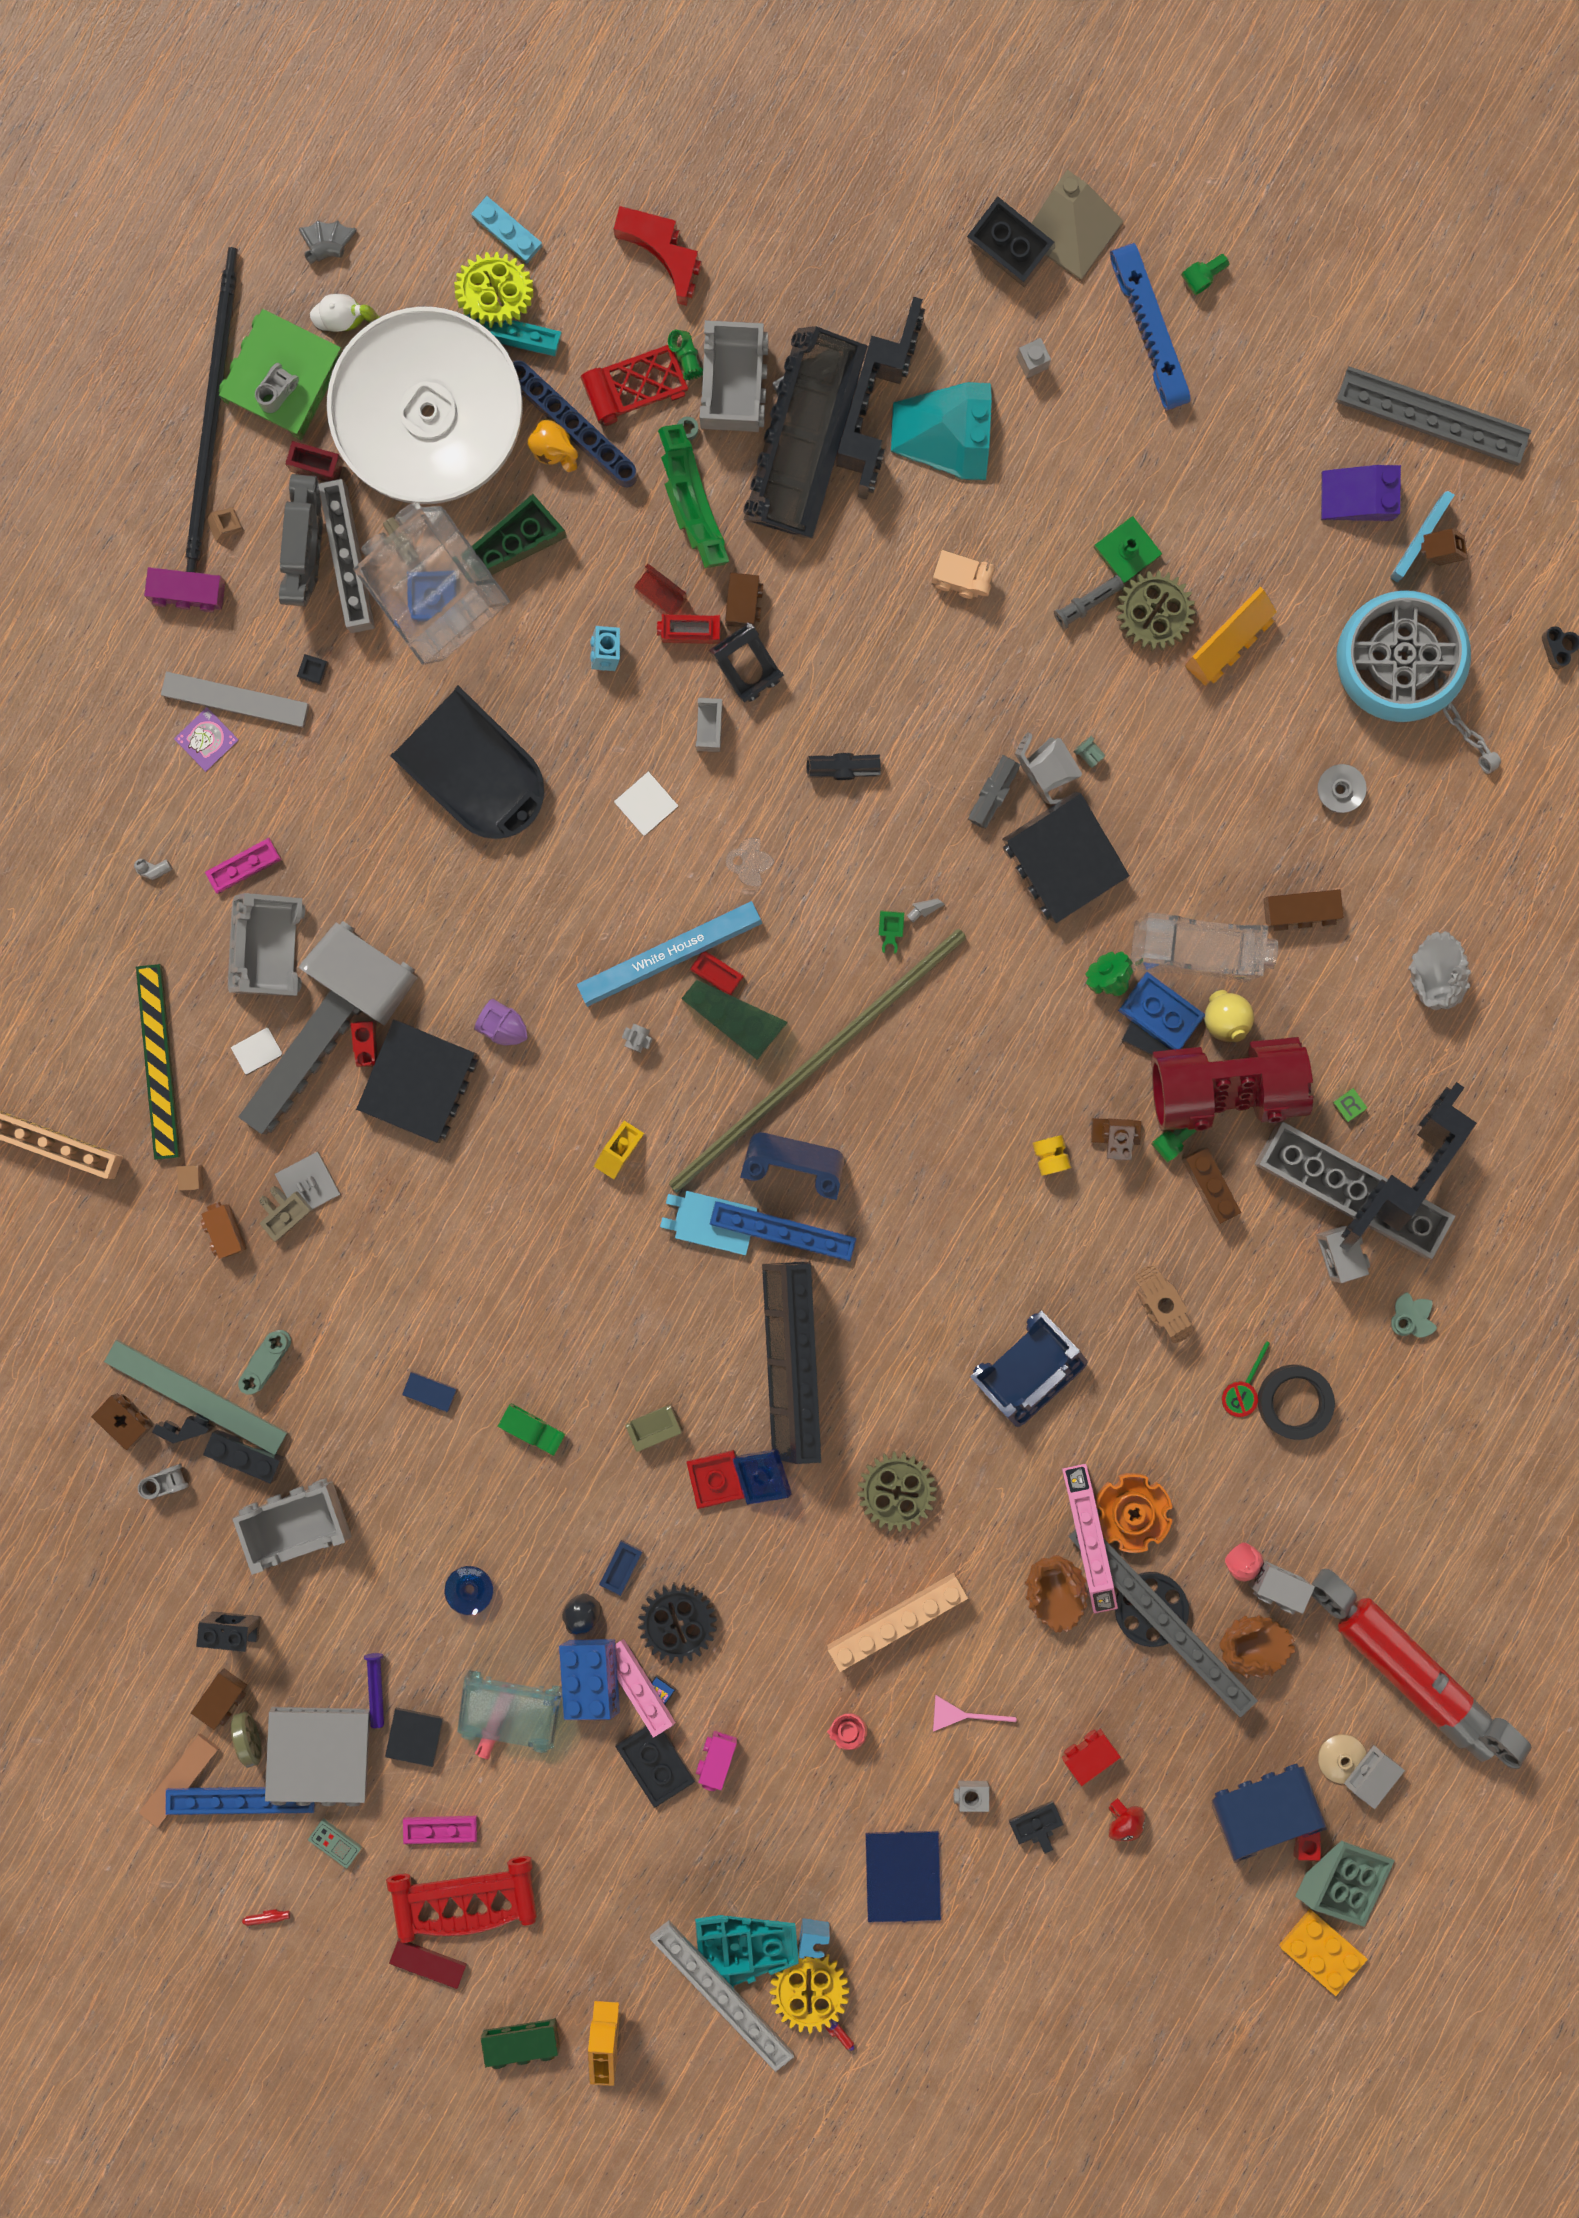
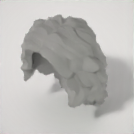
(1440, 971)

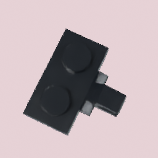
(1037, 1825)

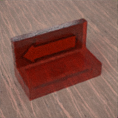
(661, 590)

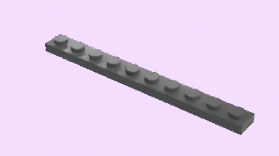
(1176, 1632)

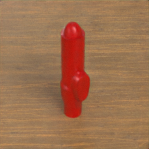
(268, 1916)

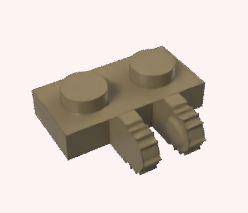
(286, 1215)

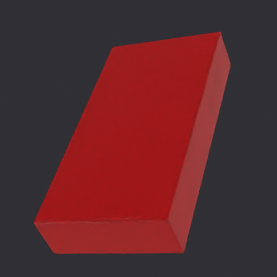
(717, 973)

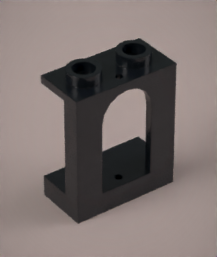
(770, 672)
(222, 1633)

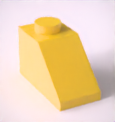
(618, 1149)

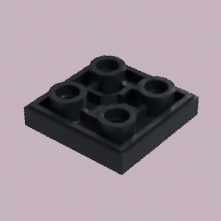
(414, 1737)

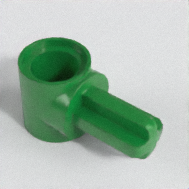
(1200, 275)
(1170, 1143)

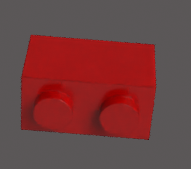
(1090, 1756)

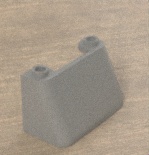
(264, 944)
(359, 972)

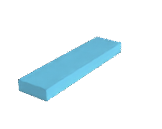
(1426, 528)

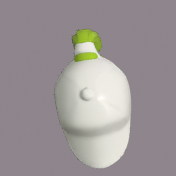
(340, 313)

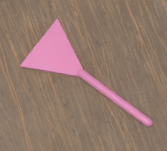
(947, 1714)

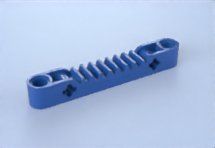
(1129, 265)

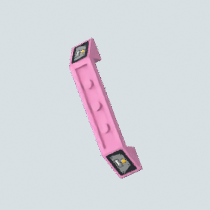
(1090, 1538)

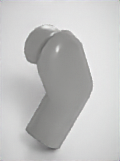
(150, 870)

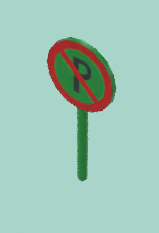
(1240, 1397)

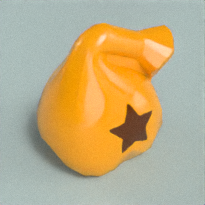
(552, 445)

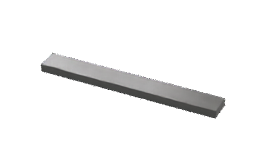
(721, 1995)

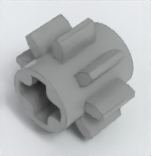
(637, 1038)

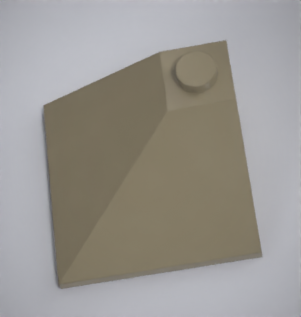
(1077, 224)

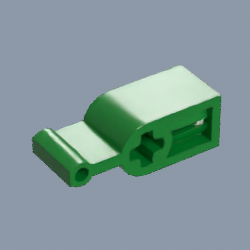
(531, 1429)

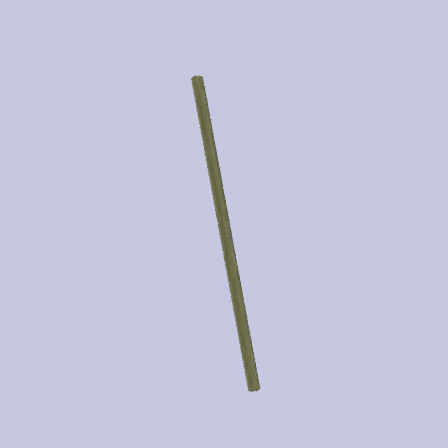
(817, 1060)

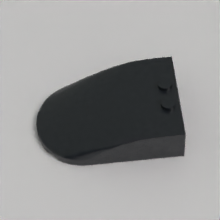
(473, 768)

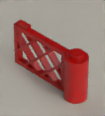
(604, 395)

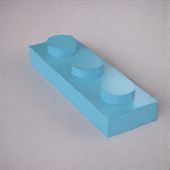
(506, 229)

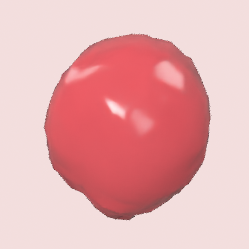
(1244, 1562)
(848, 1731)

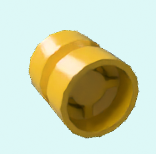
(1051, 1155)

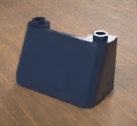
(795, 1155)
(1030, 1370)

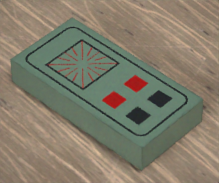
(335, 1843)

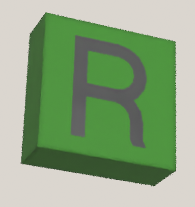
(1349, 1105)

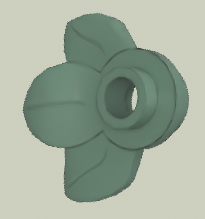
(1415, 1314)

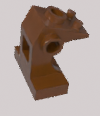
(1118, 1134)

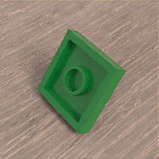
(1127, 550)

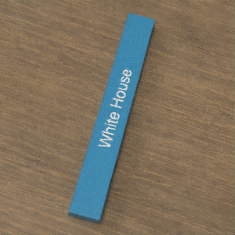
(669, 953)

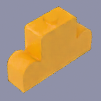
(603, 2043)

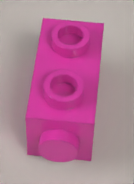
(717, 1760)

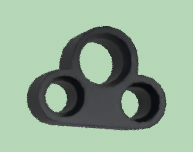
(1555, 647)

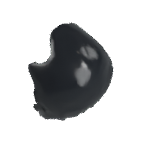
(581, 1614)

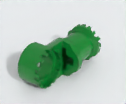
(685, 354)

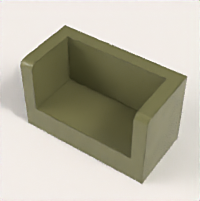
(653, 1427)

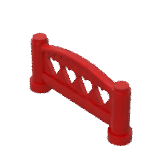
(513, 1884)

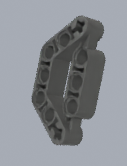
(301, 541)

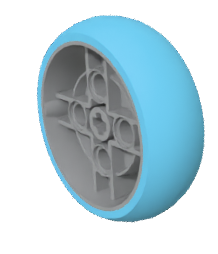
(1448, 656)

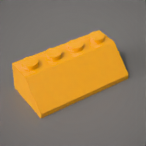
(1232, 637)

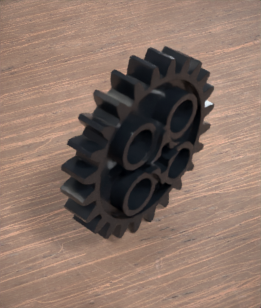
(698, 1615)

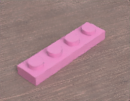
(641, 1691)

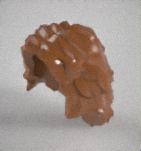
(1057, 1593)
(1256, 1646)

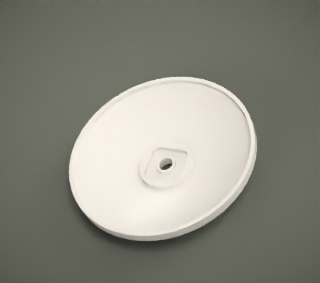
(415, 362)

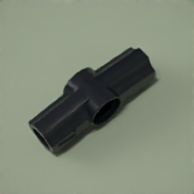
(843, 766)

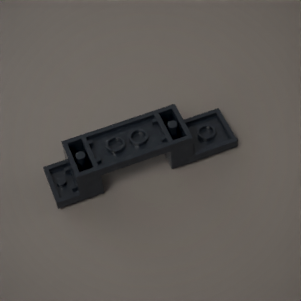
(887, 362)
(1394, 1200)

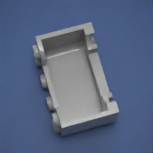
(733, 376)
(291, 1525)

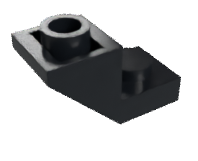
(191, 1428)

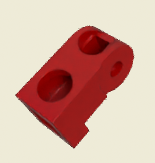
(364, 1043)
(1308, 1847)

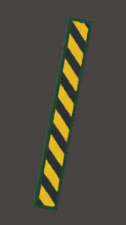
(157, 1061)

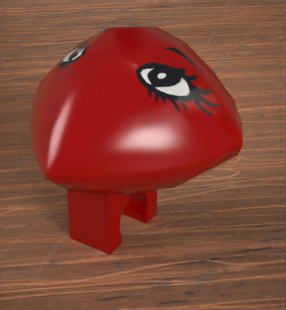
(1129, 1822)

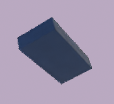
(429, 1391)
(620, 1567)

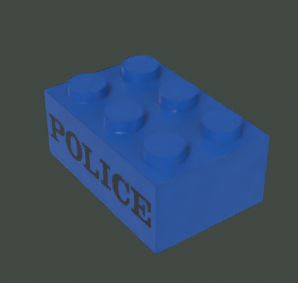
(589, 1679)

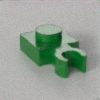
(891, 926)

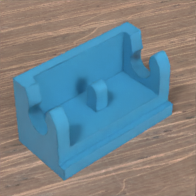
(813, 1933)

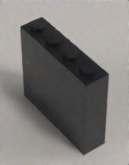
(1064, 857)
(417, 1082)

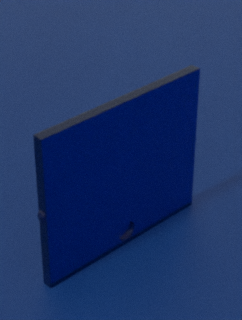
(903, 1876)

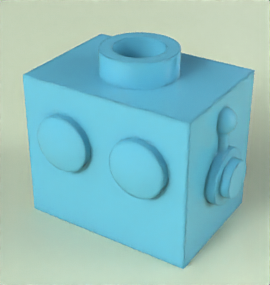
(605, 648)

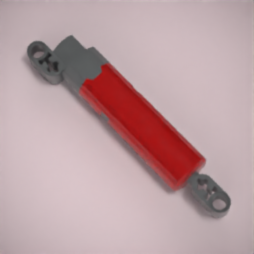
(1419, 1675)

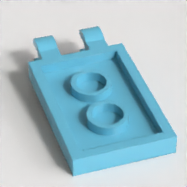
(694, 1220)

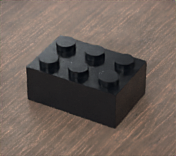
(1011, 241)

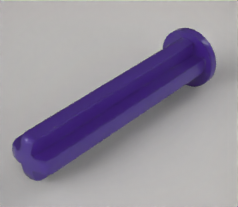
(375, 1689)

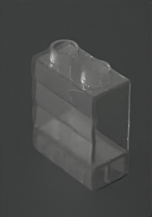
(432, 576)

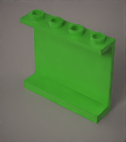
(299, 353)

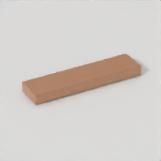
(180, 1776)

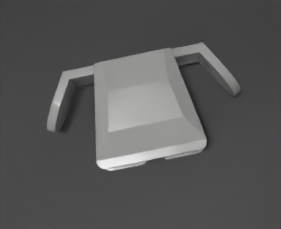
(1048, 766)

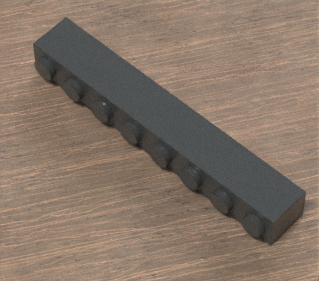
(298, 1063)

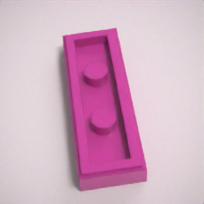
(243, 865)
(439, 1829)

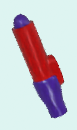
(836, 2030)

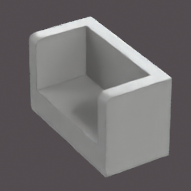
(709, 724)
(1374, 1777)

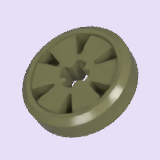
(246, 1739)

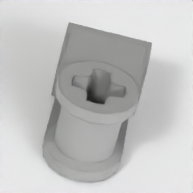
(276, 383)
(166, 1481)

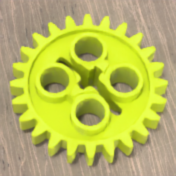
(473, 297)

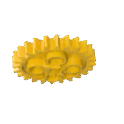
(830, 1991)

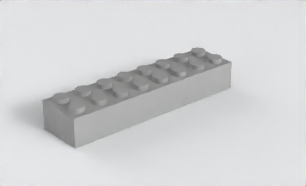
(1346, 1186)

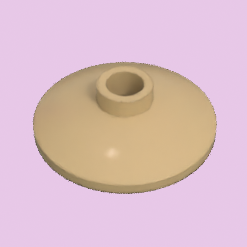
(1334, 1750)

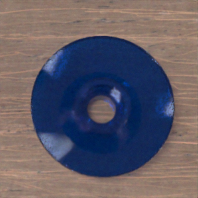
(460, 1599)

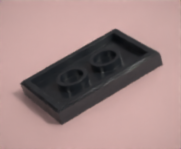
(655, 1765)

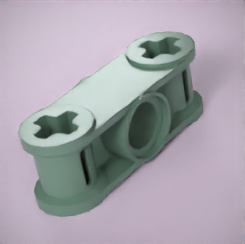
(264, 1362)

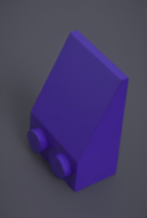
(1361, 493)

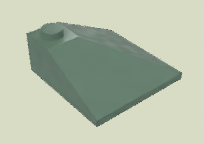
(1346, 1882)

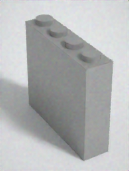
(317, 1755)

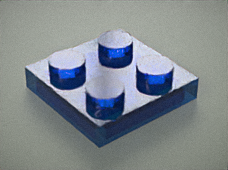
(762, 1476)

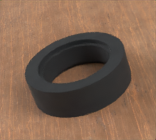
(1325, 1407)

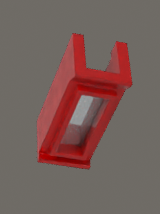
(689, 629)

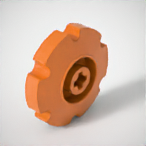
(1135, 1531)

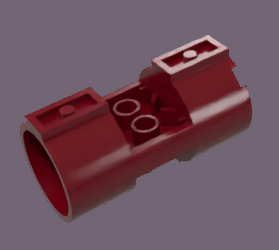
(1271, 1080)

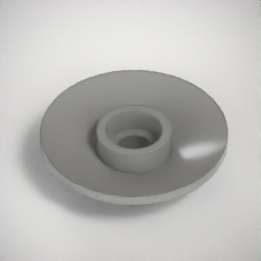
(1352, 783)

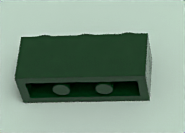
(520, 2043)

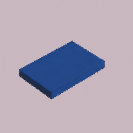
(1161, 1012)

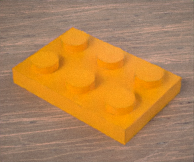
(1323, 1952)

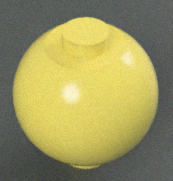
(1228, 1016)

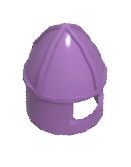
(501, 1024)

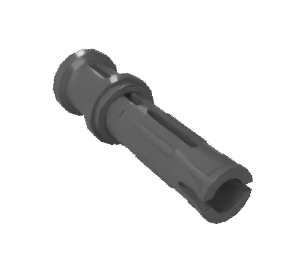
(1079, 607)

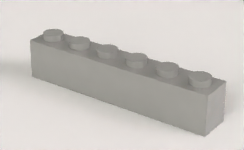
(346, 555)

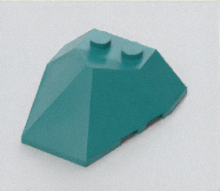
(946, 429)
(746, 1946)

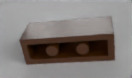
(1303, 909)
(1211, 1185)

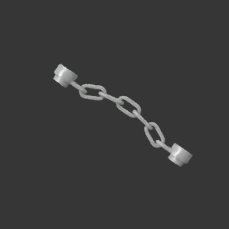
(1488, 761)

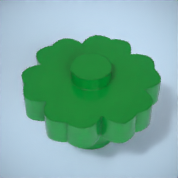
(1110, 974)

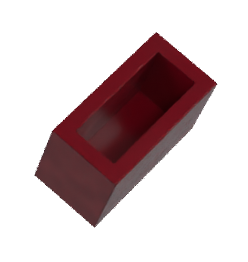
(314, 462)

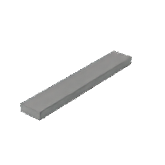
(235, 699)

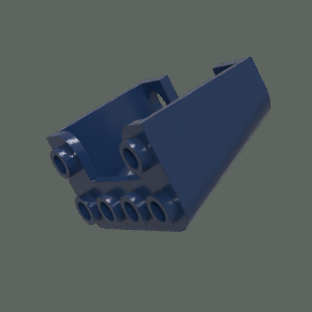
(1267, 1812)

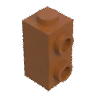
(222, 1230)

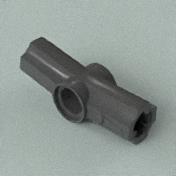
(994, 792)

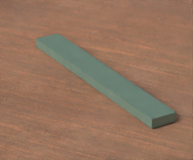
(196, 1397)

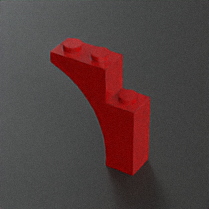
(657, 236)

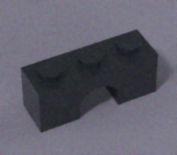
(249, 1460)

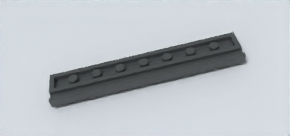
(1433, 416)

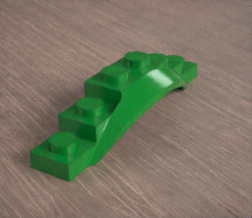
(689, 497)

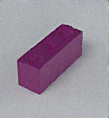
(184, 589)

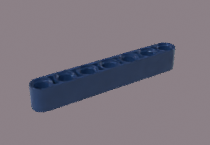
(581, 432)

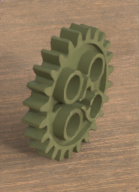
(1173, 622)
(901, 1469)

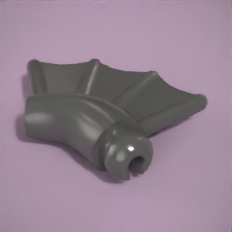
(326, 240)

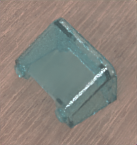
(509, 1712)

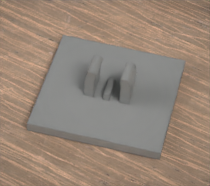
(310, 1179)

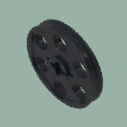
(1138, 1634)

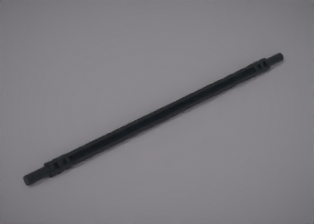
(211, 411)

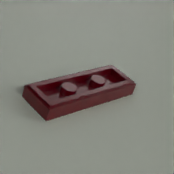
(428, 1963)

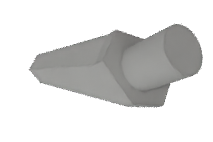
(924, 908)

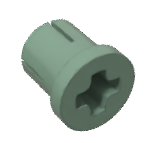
(1089, 752)

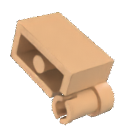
(963, 575)

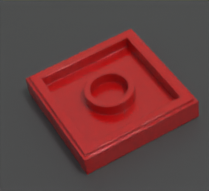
(714, 1479)

